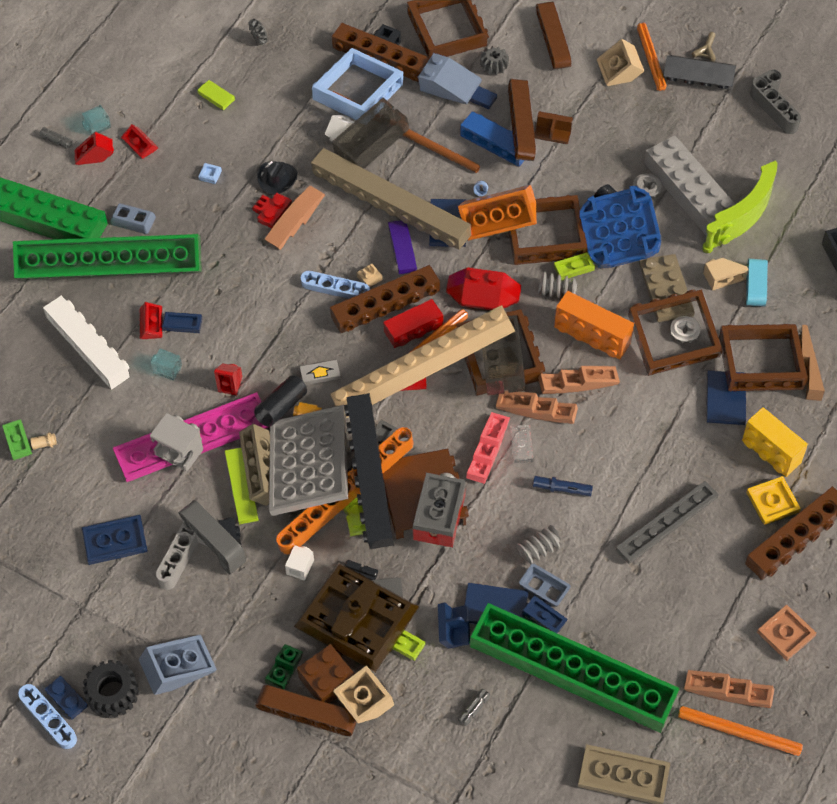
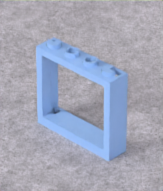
(321, 94)

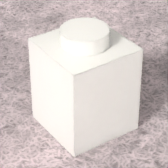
(299, 562)

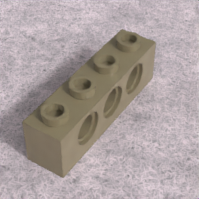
(256, 457)

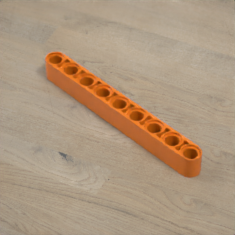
(328, 512)

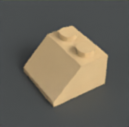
(620, 63)
(364, 696)

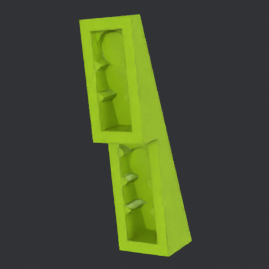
(245, 507)

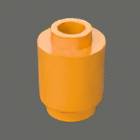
(304, 408)

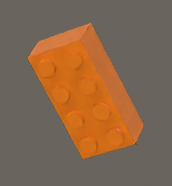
(593, 325)

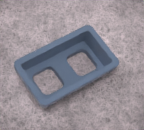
(129, 222)
(549, 581)

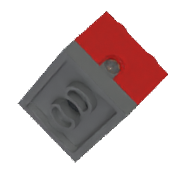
(439, 509)

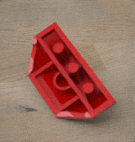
(483, 288)

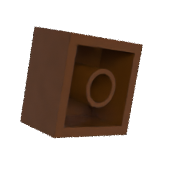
(324, 674)

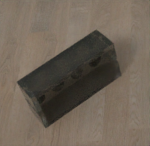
(371, 134)
(504, 363)

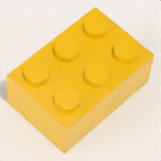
(774, 442)

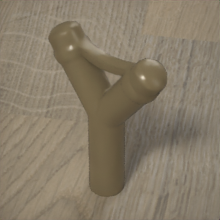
(706, 48)

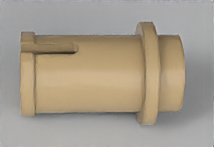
(43, 441)

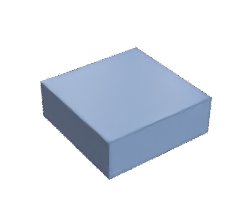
(210, 173)

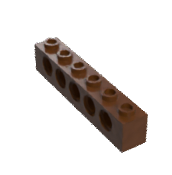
(387, 52)
(389, 291)
(758, 559)

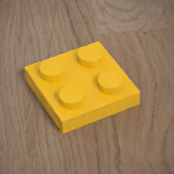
(773, 500)

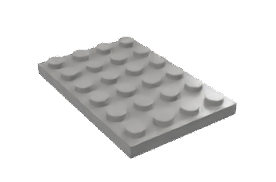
(308, 460)

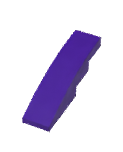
(402, 247)

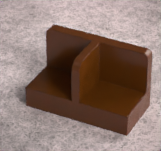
(553, 127)

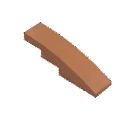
(294, 216)
(579, 380)
(537, 407)
(729, 689)

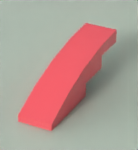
(488, 447)

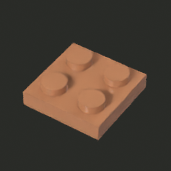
(786, 632)

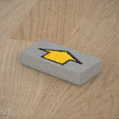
(320, 372)

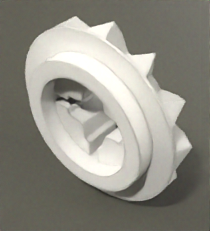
(679, 323)

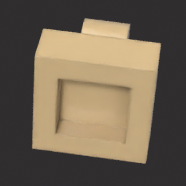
(369, 275)

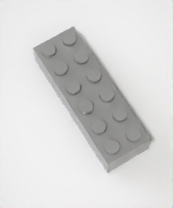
(687, 181)

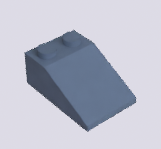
(448, 79)
(176, 663)

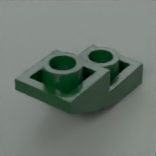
(284, 667)

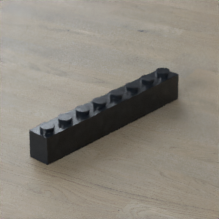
(369, 470)

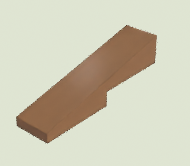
(814, 383)

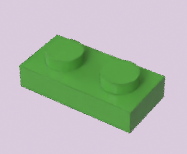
(17, 439)

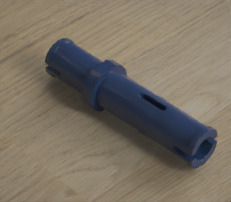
(562, 486)

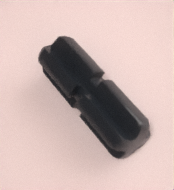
(366, 571)

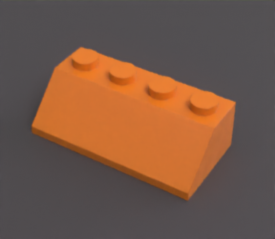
(499, 212)

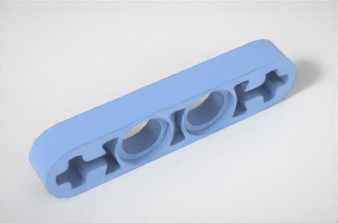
(336, 282)
(47, 716)

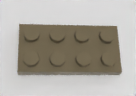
(663, 279)
(624, 774)

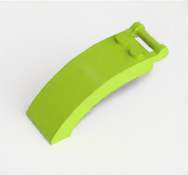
(742, 216)

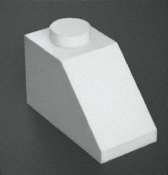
(337, 125)

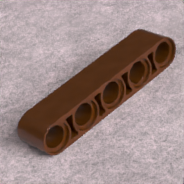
(553, 35)
(306, 710)

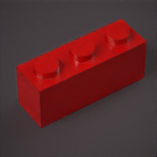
(413, 323)

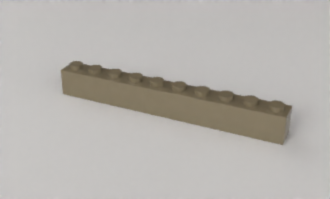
(391, 199)

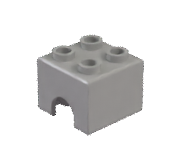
(177, 441)

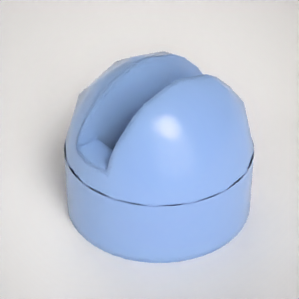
(477, 188)

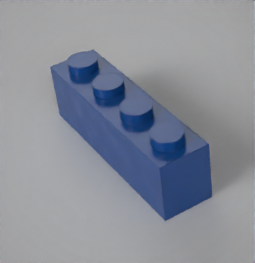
(489, 136)

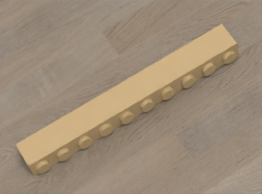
(429, 358)

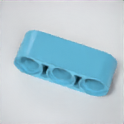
(756, 282)

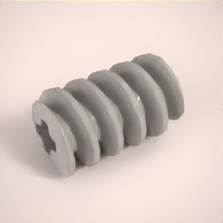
(556, 285)
(539, 544)

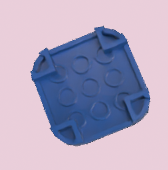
(620, 227)

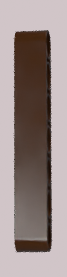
(521, 120)

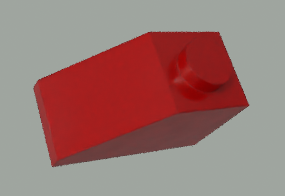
(94, 149)
(228, 378)

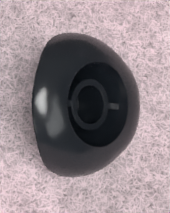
(276, 177)

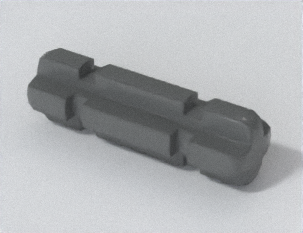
(55, 137)
(474, 707)

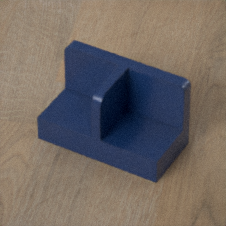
(453, 625)

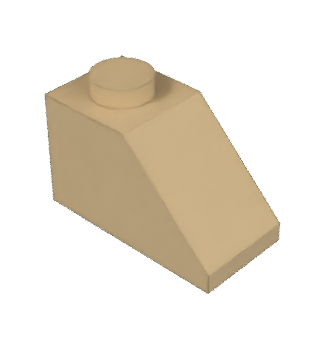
(724, 273)

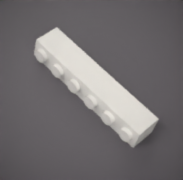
(87, 342)

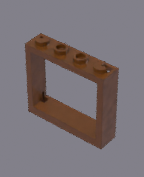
(417, 7)
(551, 252)
(681, 360)
(531, 375)
(762, 381)

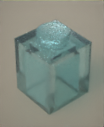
(96, 120)
(166, 364)

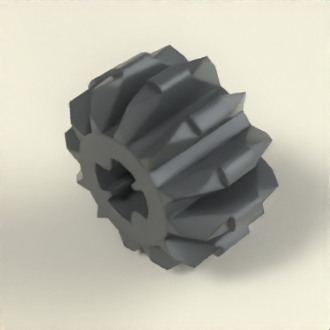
(494, 60)

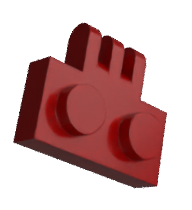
(271, 209)

